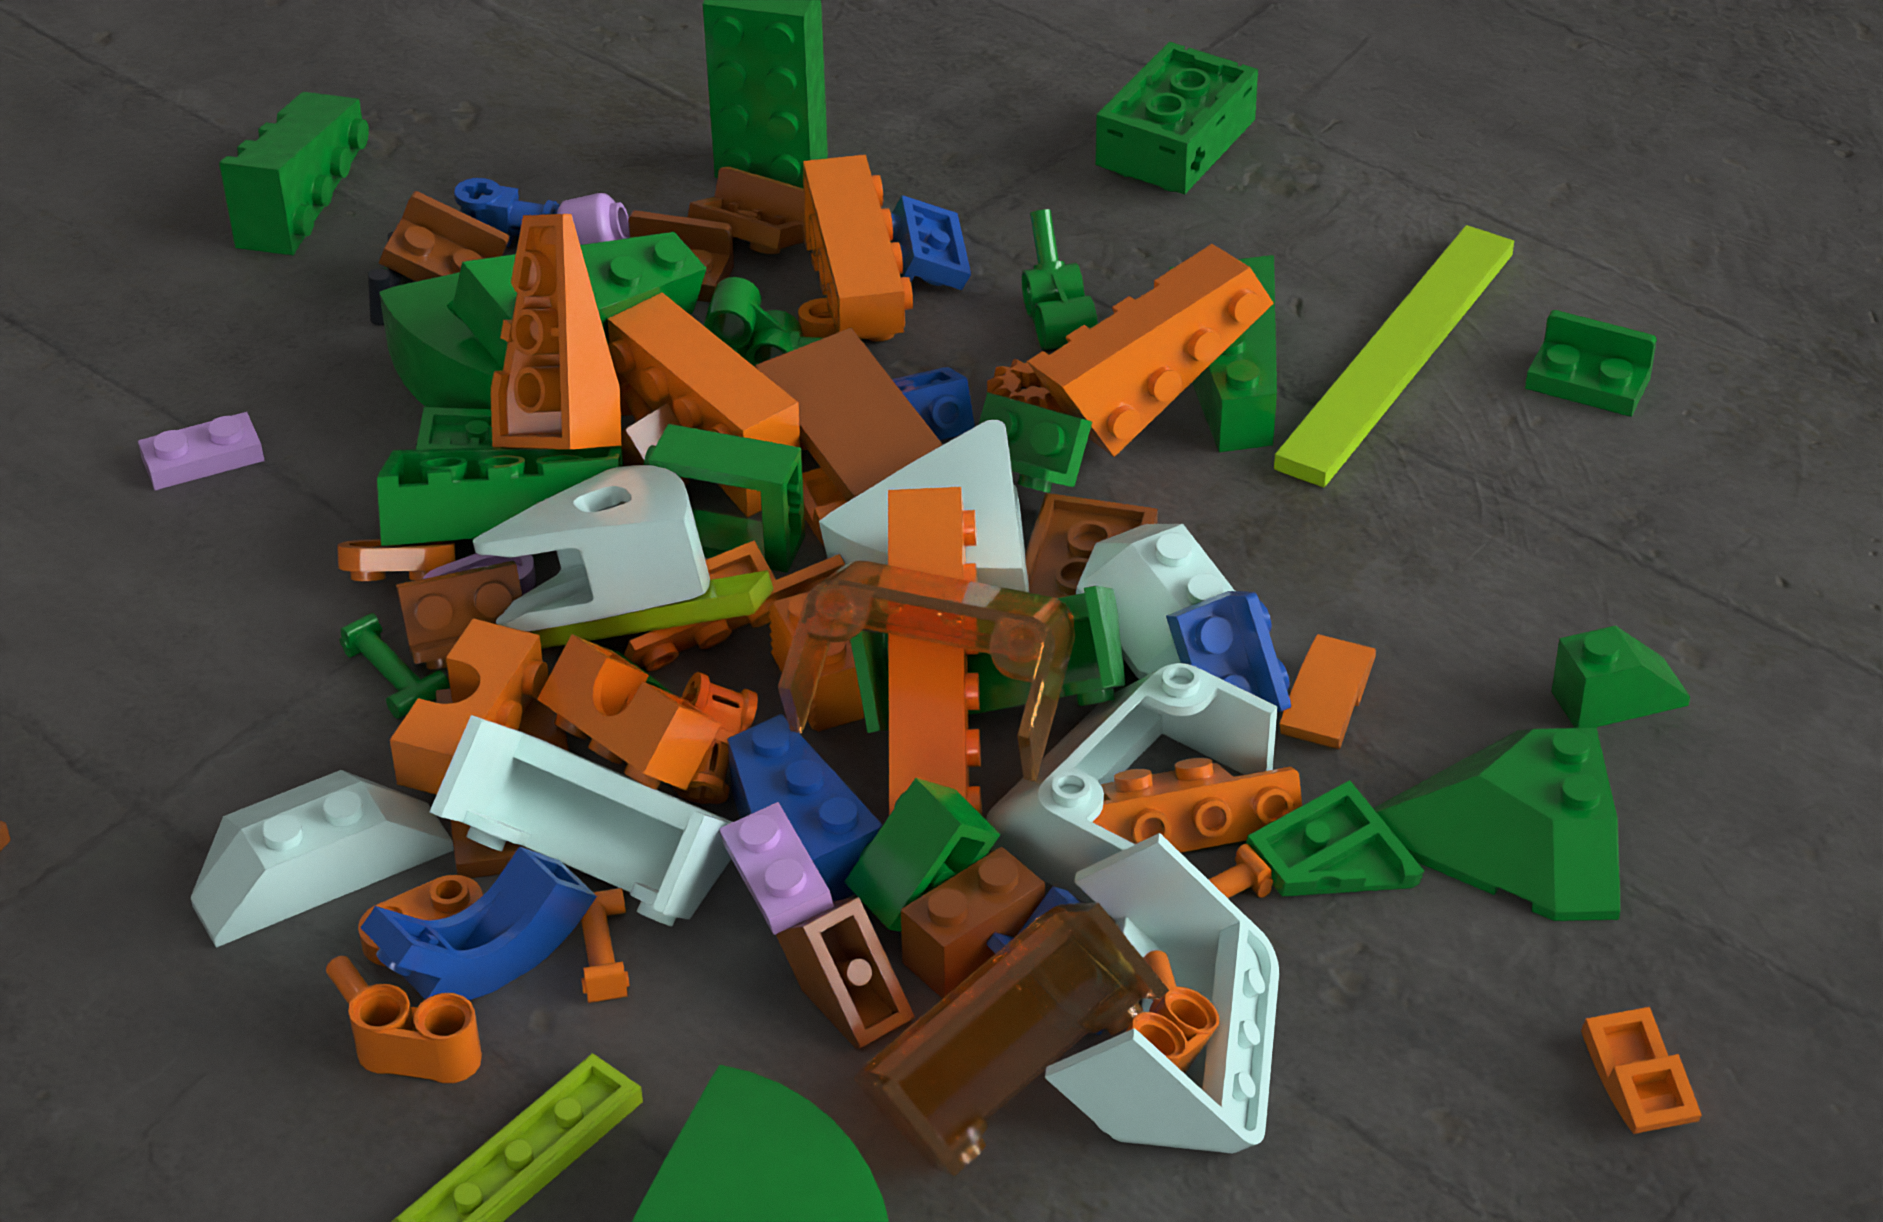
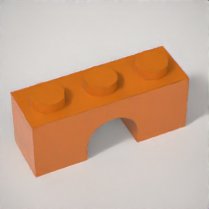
(490, 676)
(625, 717)

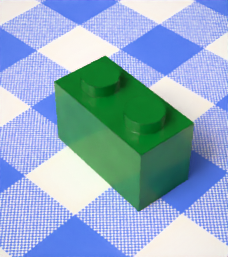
(919, 848)

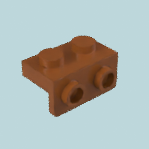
(756, 208)

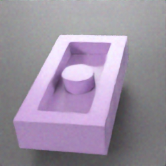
(200, 450)
(776, 868)

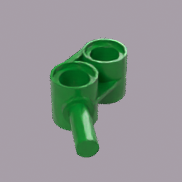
(1054, 289)
(747, 328)

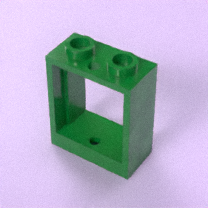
(744, 464)

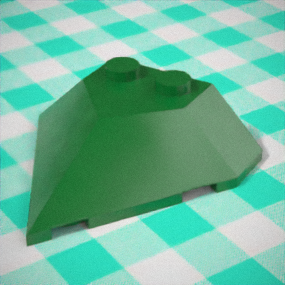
(1521, 819)

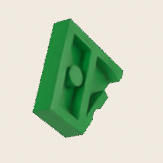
(1334, 848)

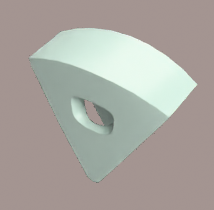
(977, 464)
(620, 545)

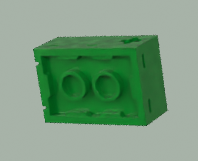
(1176, 117)

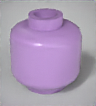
(597, 218)

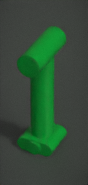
(365, 638)

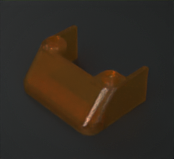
(1022, 631)
(1004, 1027)

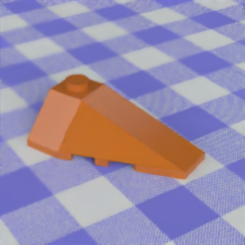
(557, 364)

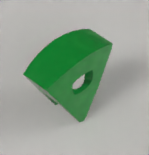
(434, 347)
(761, 1158)

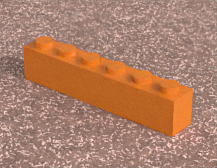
(929, 679)

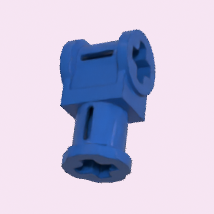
(498, 206)

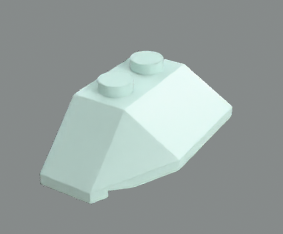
(1152, 575)
(309, 851)

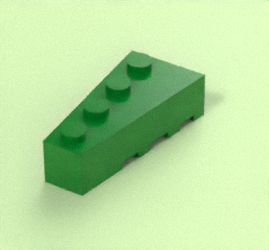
(291, 171)
(620, 276)
(1241, 384)
(472, 490)

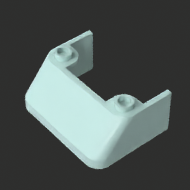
(583, 816)
(1052, 819)
(1211, 949)

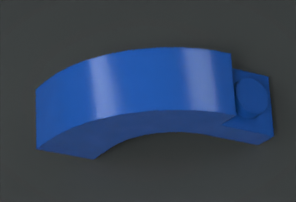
(492, 940)

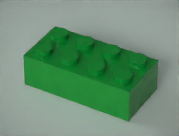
(766, 86)

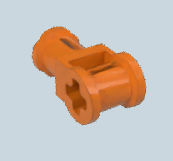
(736, 714)

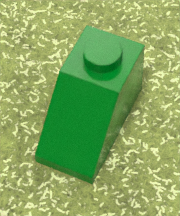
(1612, 679)

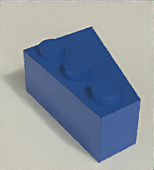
(830, 820)

